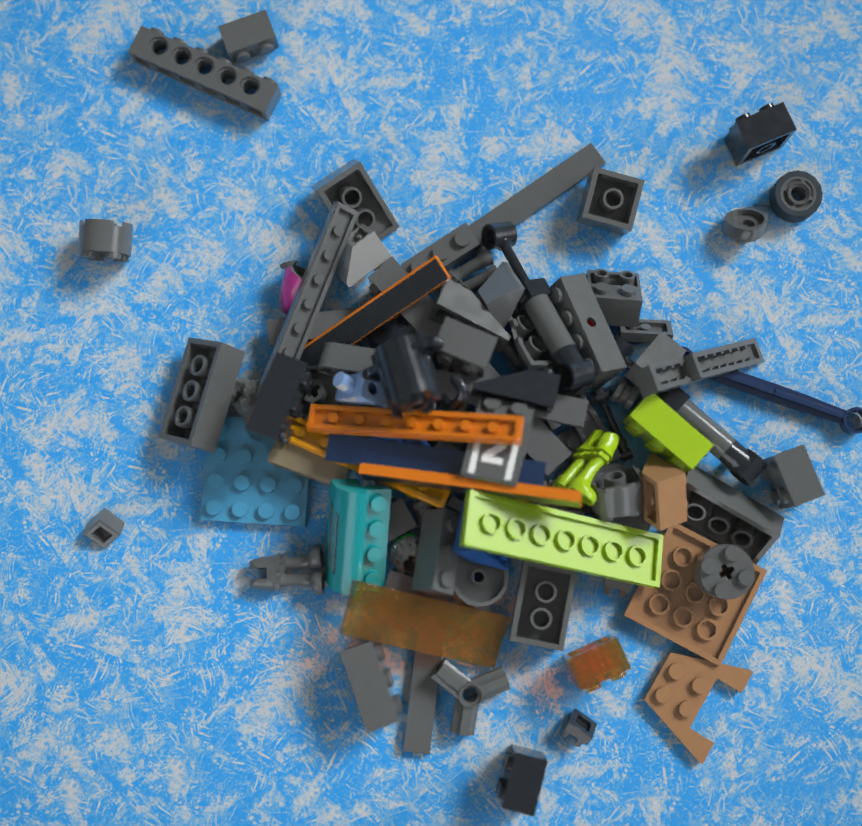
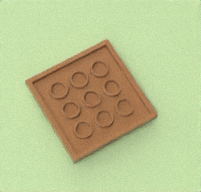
(681, 609)

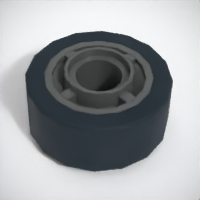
(802, 184)

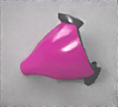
(291, 280)

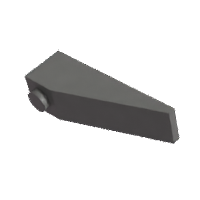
(528, 344)

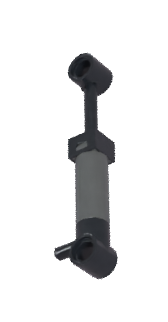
(535, 300)
(741, 462)

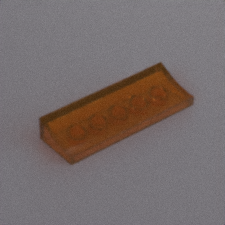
(423, 624)

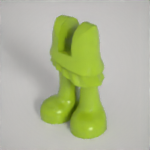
(590, 457)

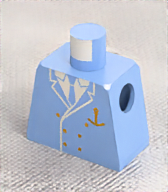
(356, 391)

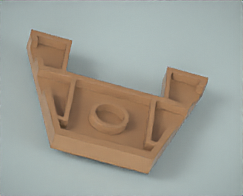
(681, 690)

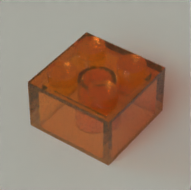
(597, 663)

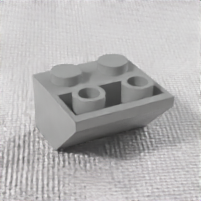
(361, 256)

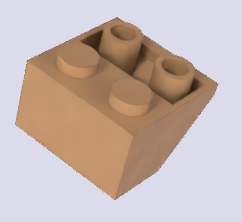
(663, 493)

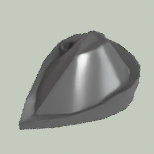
(746, 223)

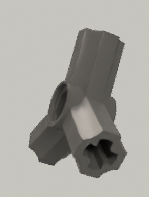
(455, 682)

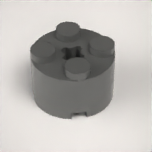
(105, 239)
(617, 492)
(738, 575)

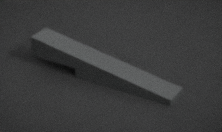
(697, 367)

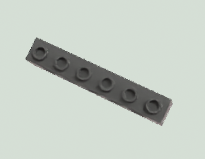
(150, 41)

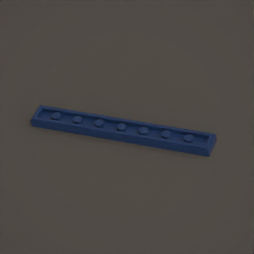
(361, 450)

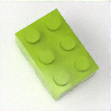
(666, 433)

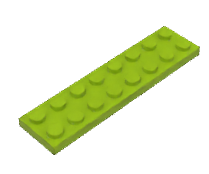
(561, 539)

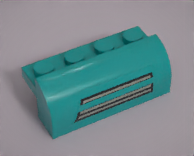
(356, 534)

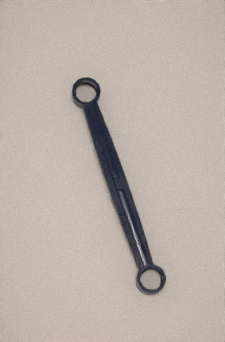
(786, 397)

